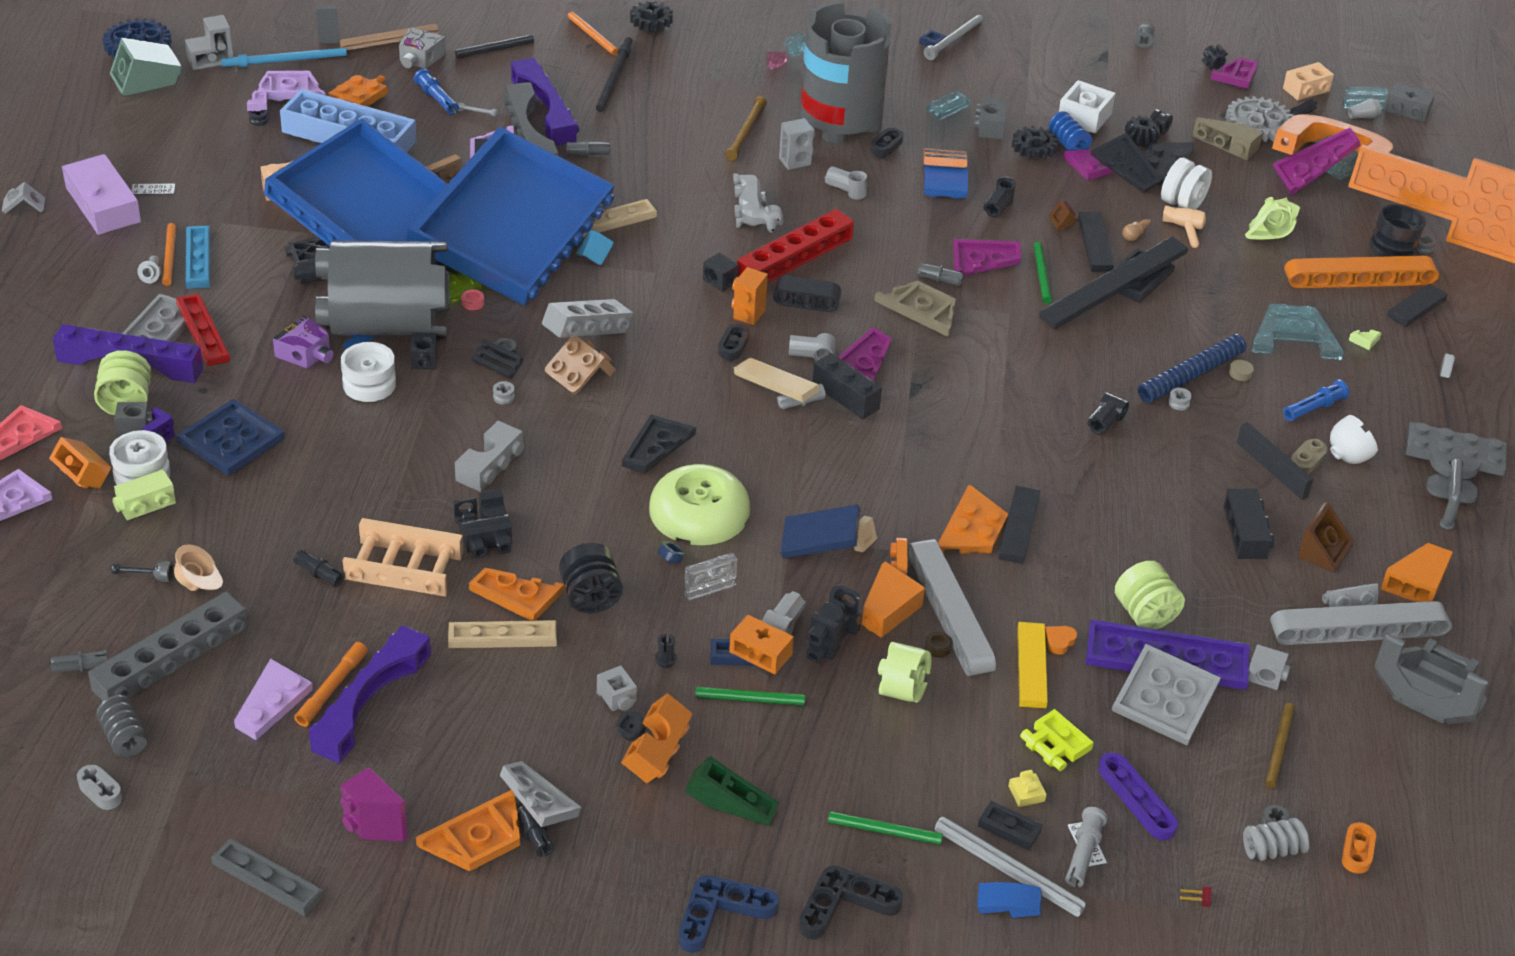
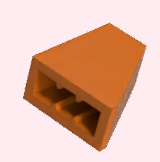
(1418, 574)
(891, 600)

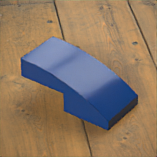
(1016, 898)

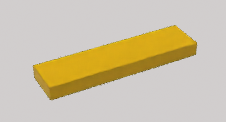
(1032, 665)

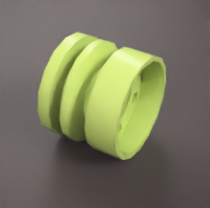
(122, 378)
(1149, 595)

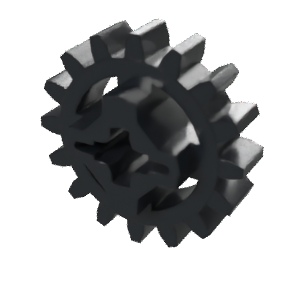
(651, 16)
(1034, 142)

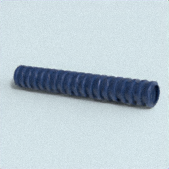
(1191, 368)

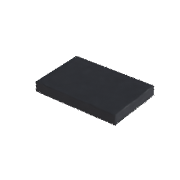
(1144, 287)

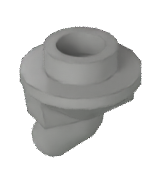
(149, 270)

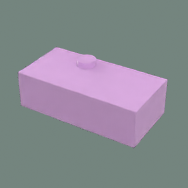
(101, 194)

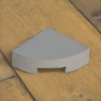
(1447, 365)

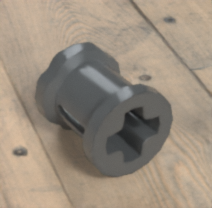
(1145, 35)

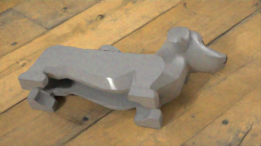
(751, 204)

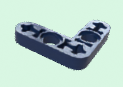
(711, 902)

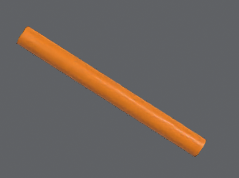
(592, 33)
(169, 254)

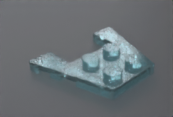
(1297, 324)

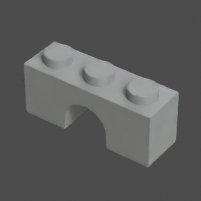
(501, 446)

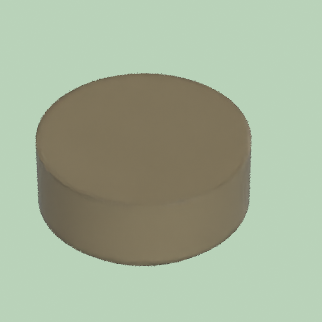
(1241, 370)

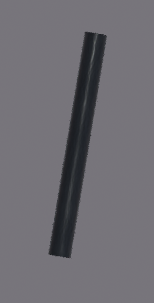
(494, 46)

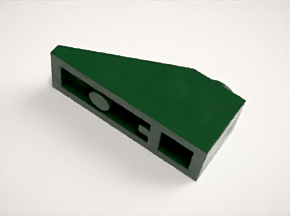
(730, 793)

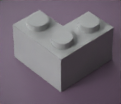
(209, 49)

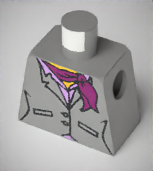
(421, 48)

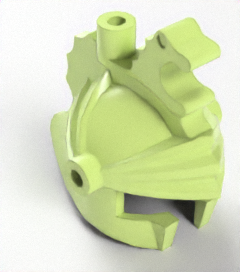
(1274, 220)

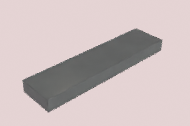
(267, 877)

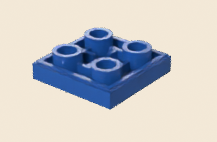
(946, 181)

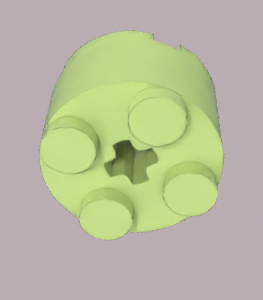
(904, 672)

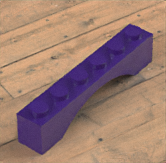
(558, 122)
(173, 359)
(399, 657)

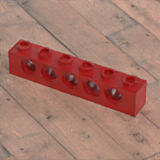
(800, 245)

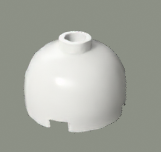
(1351, 442)

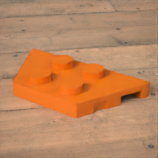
(974, 524)
(476, 834)

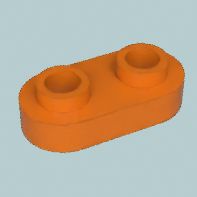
(899, 551)
(1358, 848)

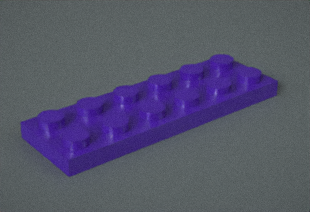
(1121, 645)

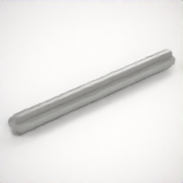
(1010, 866)

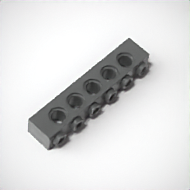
(169, 648)

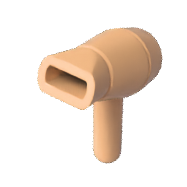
(1188, 218)

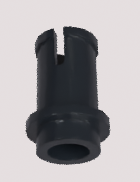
(666, 656)

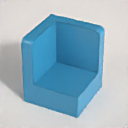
(595, 247)

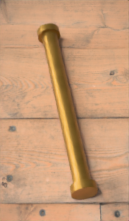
(732, 152)

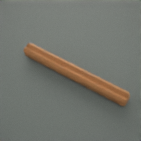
(382, 38)

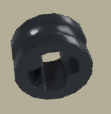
(258, 118)

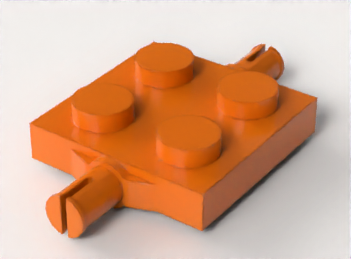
(361, 90)

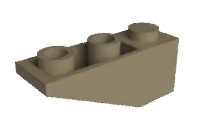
(1229, 136)

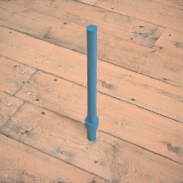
(244, 61)

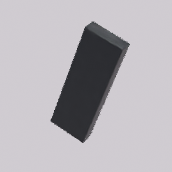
(1417, 305)

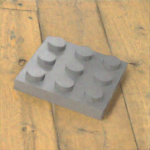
(1166, 694)

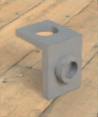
(21, 193)

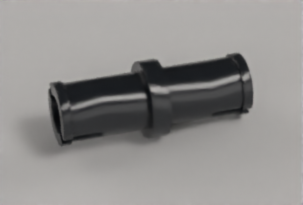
(319, 567)
(535, 832)

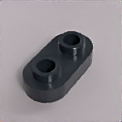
(886, 142)
(733, 341)

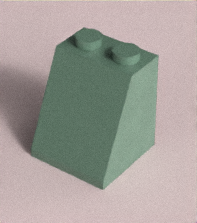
(143, 66)

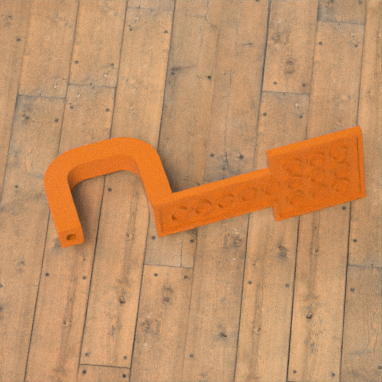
(1477, 205)

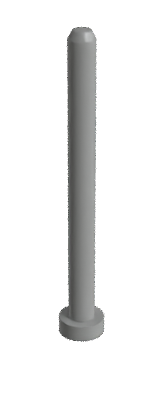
(931, 52)

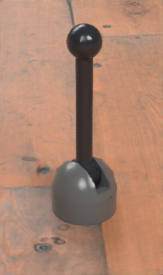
(162, 571)

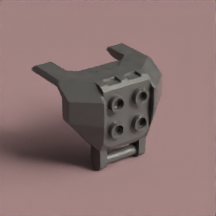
(1432, 680)

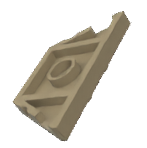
(921, 304)

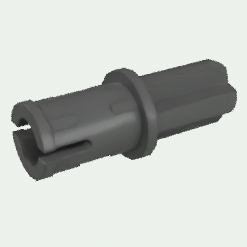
(587, 148)
(940, 274)
(78, 661)

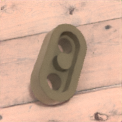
(1310, 455)

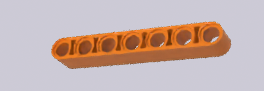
(1361, 272)

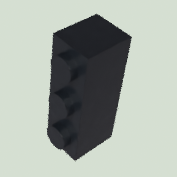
(847, 385)
(1248, 524)

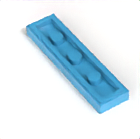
(197, 257)

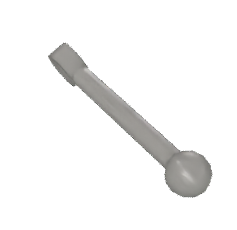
(494, 112)

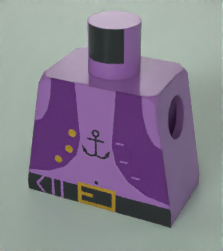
(303, 343)

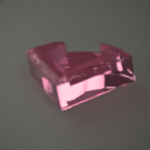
(775, 59)

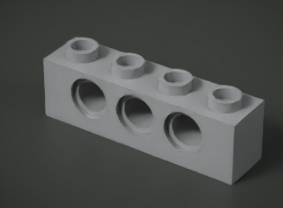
(587, 318)

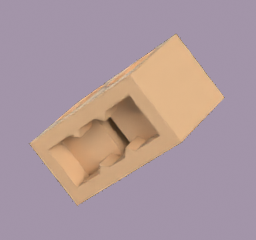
(1308, 81)

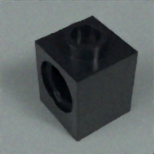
(720, 271)
(423, 351)

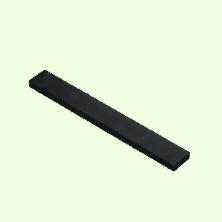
(1113, 282)

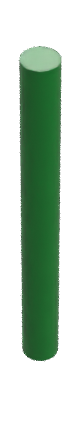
(1042, 272)
(751, 696)
(885, 828)

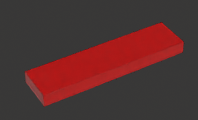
(203, 329)

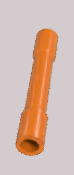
(315, 703)

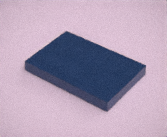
(820, 531)

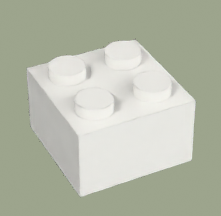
(1088, 105)

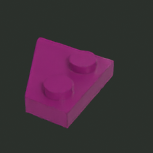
(1237, 73)

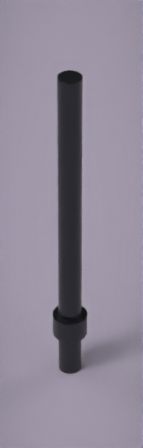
(623, 53)

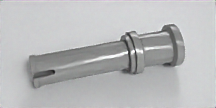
(1088, 837)

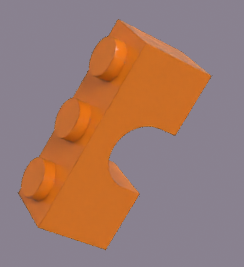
(649, 755)

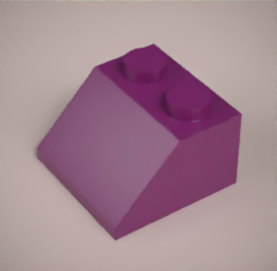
(373, 808)

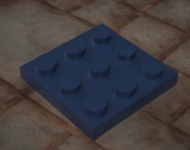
(230, 437)

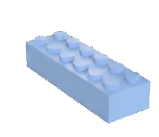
(321, 117)

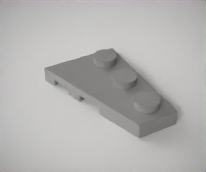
(538, 795)

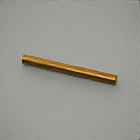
(1279, 747)

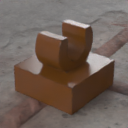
(1063, 215)

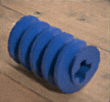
(1069, 132)

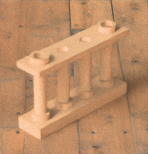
(408, 539)

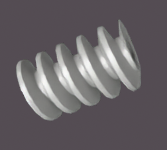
(1274, 838)

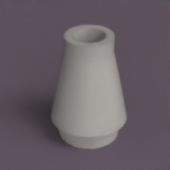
(1366, 110)

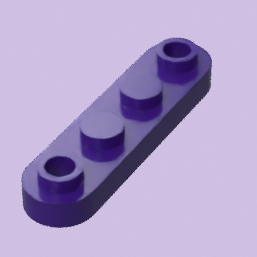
(1138, 796)

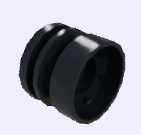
(1397, 231)
(590, 578)

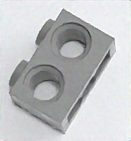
(796, 143)

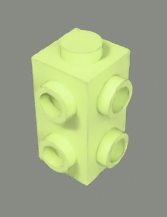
(144, 495)

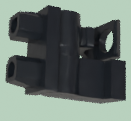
(489, 531)
(833, 624)

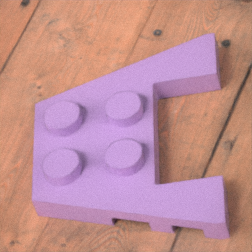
(281, 86)

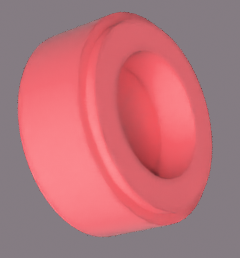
(472, 299)

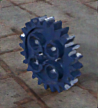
(135, 30)

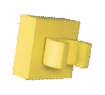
(1027, 789)

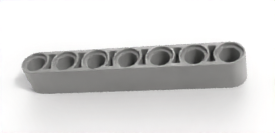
(951, 607)
(1360, 623)

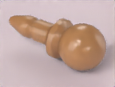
(1134, 230)

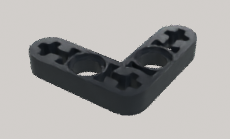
(844, 889)

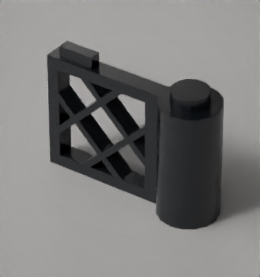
(305, 269)

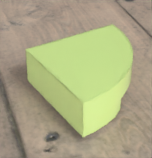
(1365, 339)

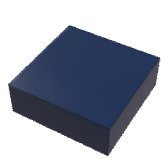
(931, 38)

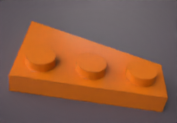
(518, 595)

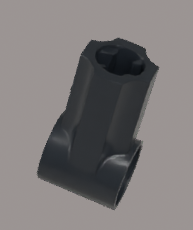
(1000, 197)
(1109, 410)

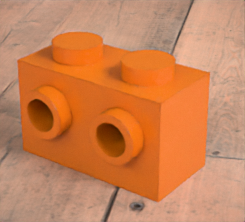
(749, 296)
(80, 463)

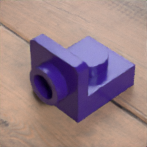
(161, 424)

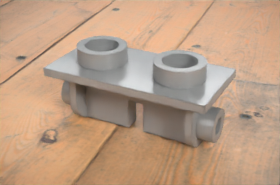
(1352, 596)

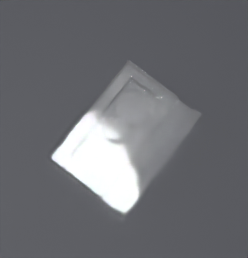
(710, 576)

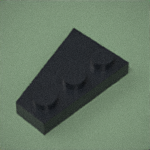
(655, 442)

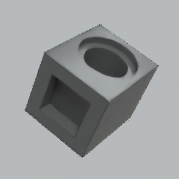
(131, 417)

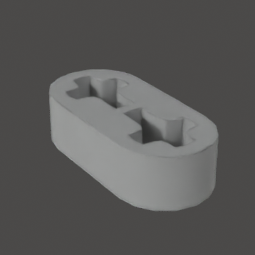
(94, 790)

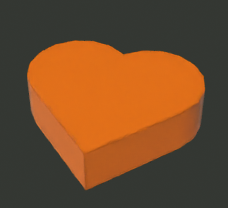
(1060, 638)

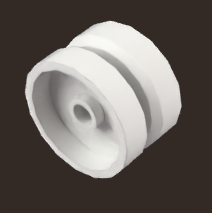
(1186, 184)
(368, 371)
(138, 455)

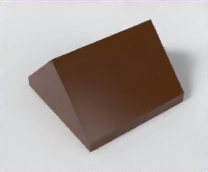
(1325, 539)

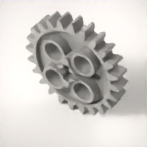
(1259, 115)

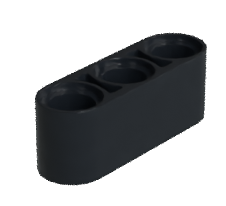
(807, 293)

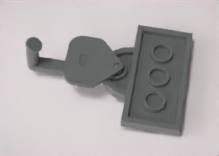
(1456, 459)

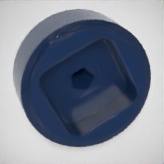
(671, 552)

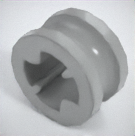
(503, 392)
(1180, 399)

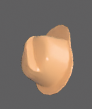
(196, 569)

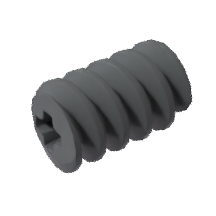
(121, 726)

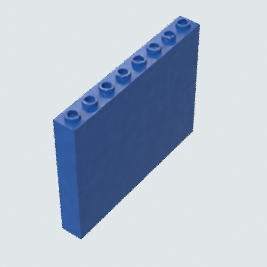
(355, 187)
(512, 215)

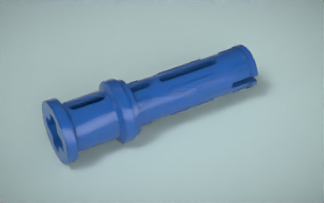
(432, 87)
(1324, 397)

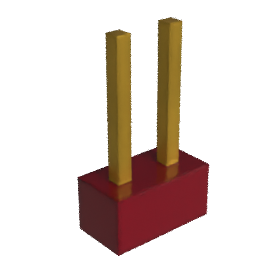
(1206, 895)

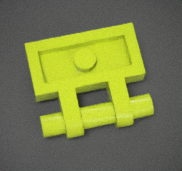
(1064, 737)

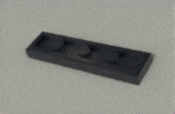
(1096, 241)
(1274, 461)
(1019, 524)

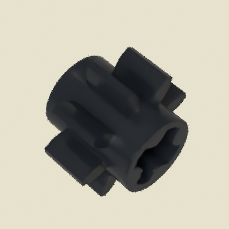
(1214, 57)

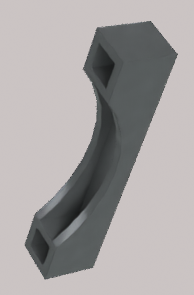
(520, 107)

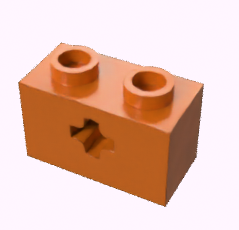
(761, 644)

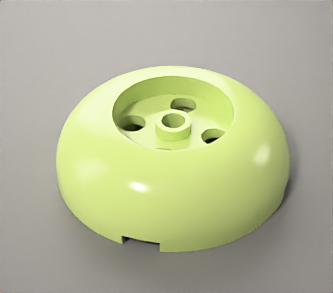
(685, 507)

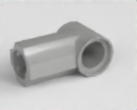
(853, 182)
(812, 346)
(786, 612)

